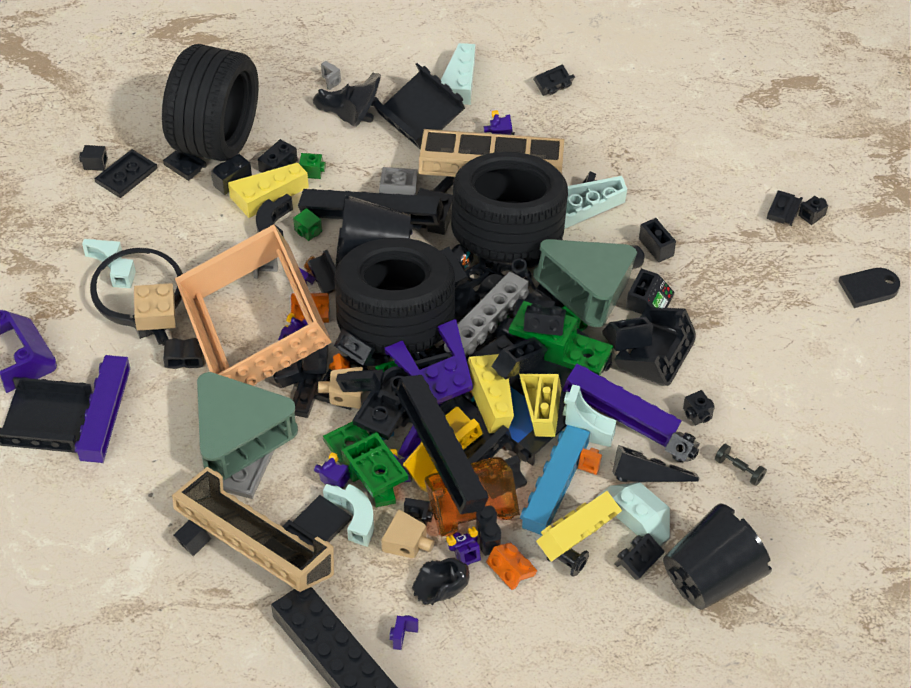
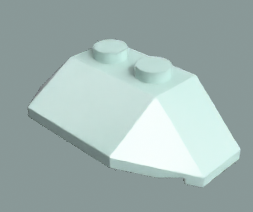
(642, 510)

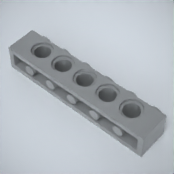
(491, 311)

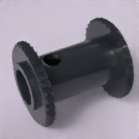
(574, 560)

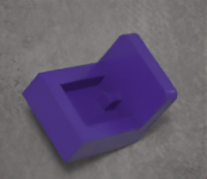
(403, 623)

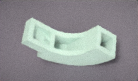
(358, 504)

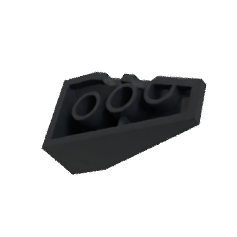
(637, 468)

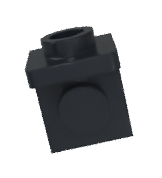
(418, 509)

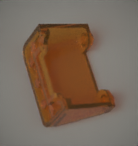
(496, 480)

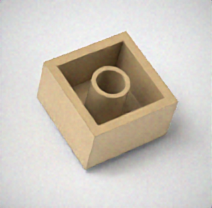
(154, 306)

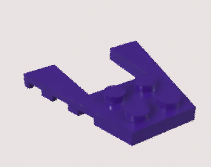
(445, 378)

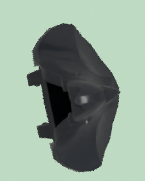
(351, 101)

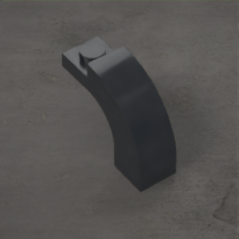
(272, 211)

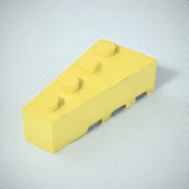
(254, 190)
(490, 392)
(577, 525)

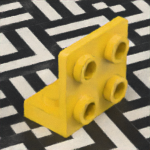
(464, 428)
(420, 466)

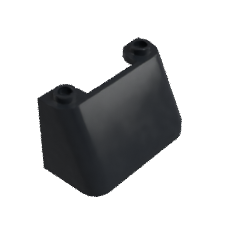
(671, 342)

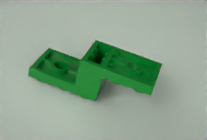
(568, 348)
(365, 458)

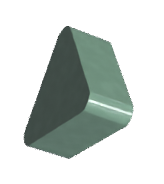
(585, 275)
(240, 423)

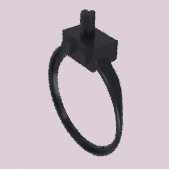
(124, 319)

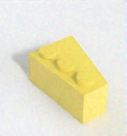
(543, 400)

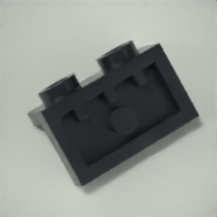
(640, 555)

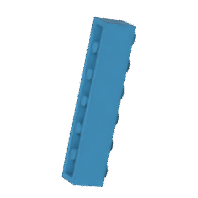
(555, 480)

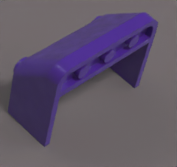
(33, 359)

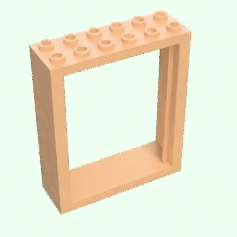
(226, 269)

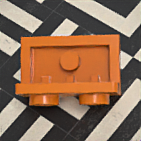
(321, 301)
(510, 564)

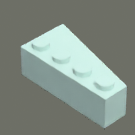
(460, 71)
(593, 198)

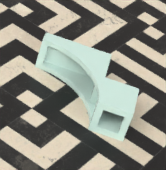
(122, 270)
(581, 415)

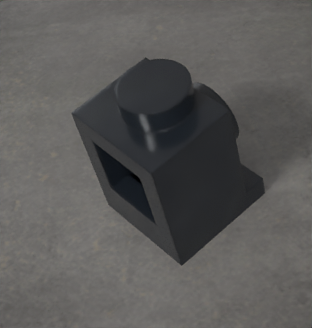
(817, 208)

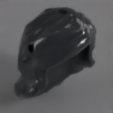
(440, 580)

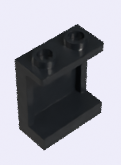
(359, 349)

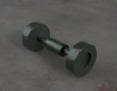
(757, 475)

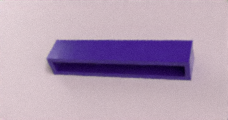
(623, 405)
(103, 409)

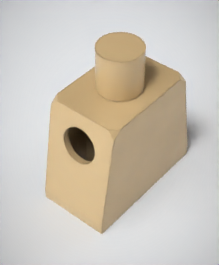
(336, 396)
(406, 536)

